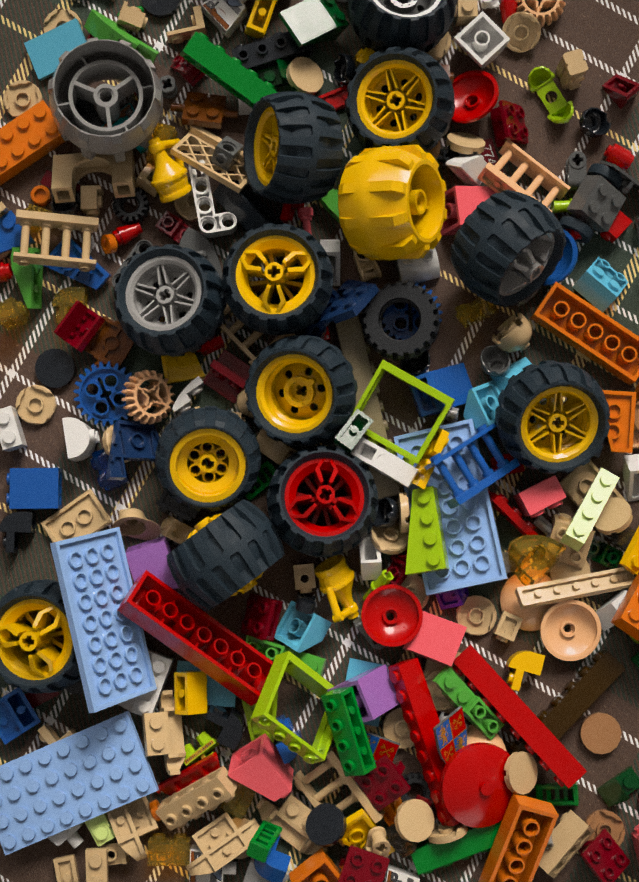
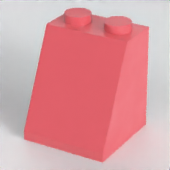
(461, 202)
(437, 640)
(262, 769)

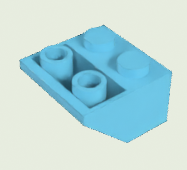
(600, 284)

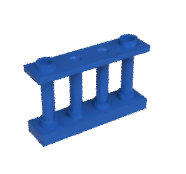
(489, 476)

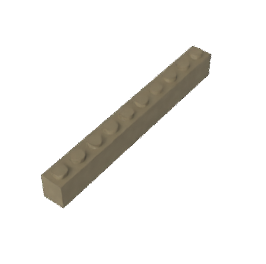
(356, 351)

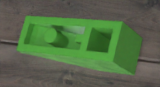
(29, 280)

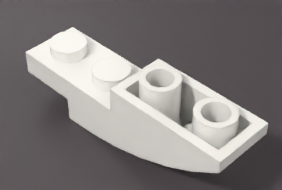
(384, 462)

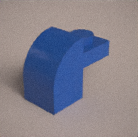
(275, 865)

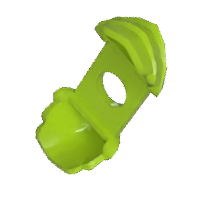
(542, 82)

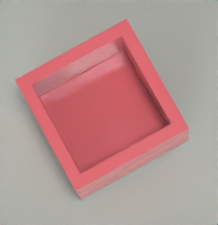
(539, 496)

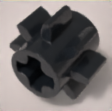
(444, 158)

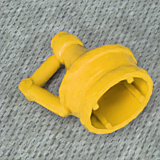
(169, 175)
(337, 583)

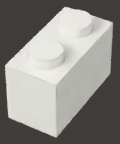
(11, 431)

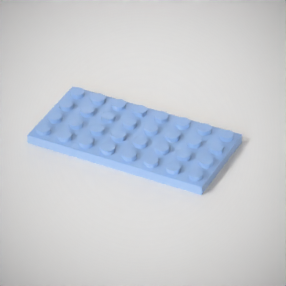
(469, 528)
(106, 643)
(72, 782)

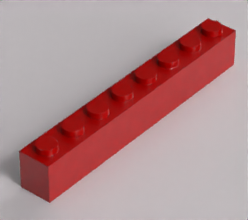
(519, 716)
(421, 718)

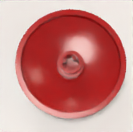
(475, 785)

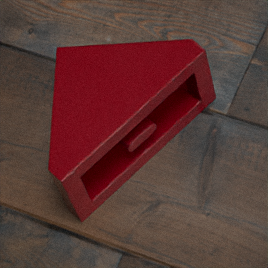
(621, 90)

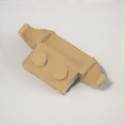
(165, 734)
(292, 819)
(130, 823)
(220, 844)

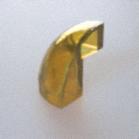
(534, 557)

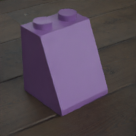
(151, 557)
(372, 691)

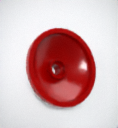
(474, 96)
(405, 610)

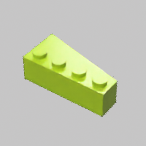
(426, 536)

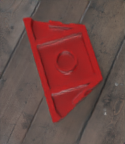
(190, 775)

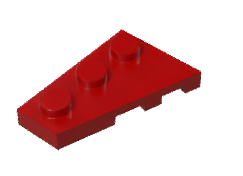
(513, 514)

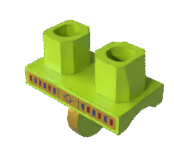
(207, 744)

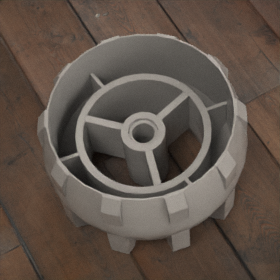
(98, 62)

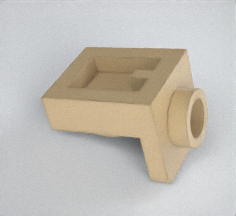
(175, 529)
(507, 627)

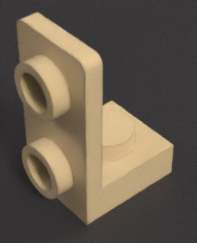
(180, 35)

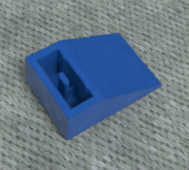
(450, 381)

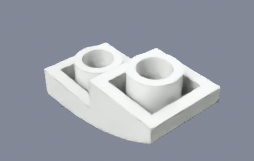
(183, 401)

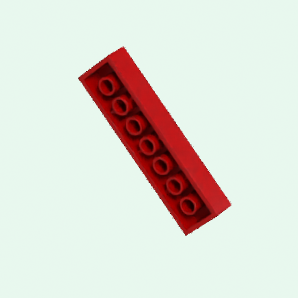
(196, 637)

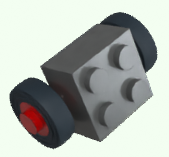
(594, 203)

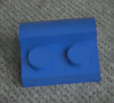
(16, 715)
(283, 750)

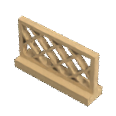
(204, 141)

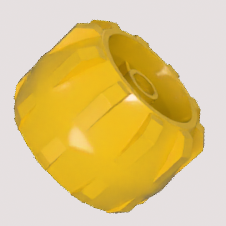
(392, 202)

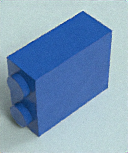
(34, 488)

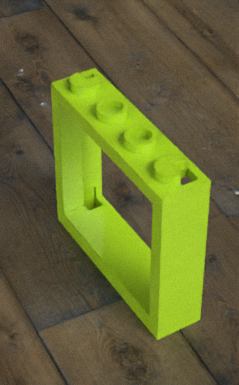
(418, 384)
(311, 680)

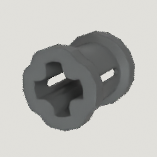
(168, 92)

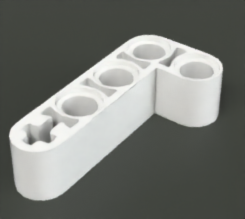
(209, 216)

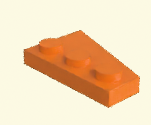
(621, 420)

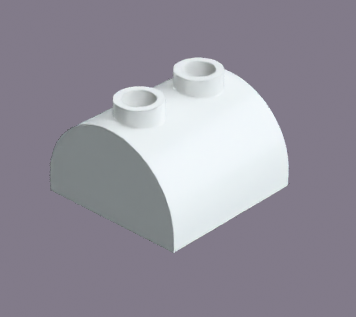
(482, 40)
(419, 269)
(79, 439)

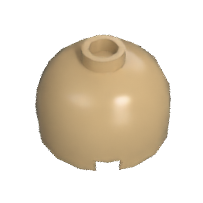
(513, 334)

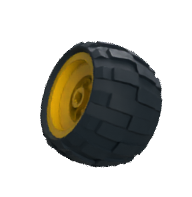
(188, 434)

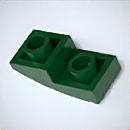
(604, 554)

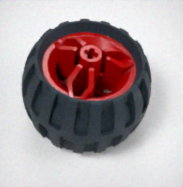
(360, 501)

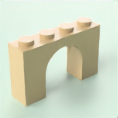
(70, 168)

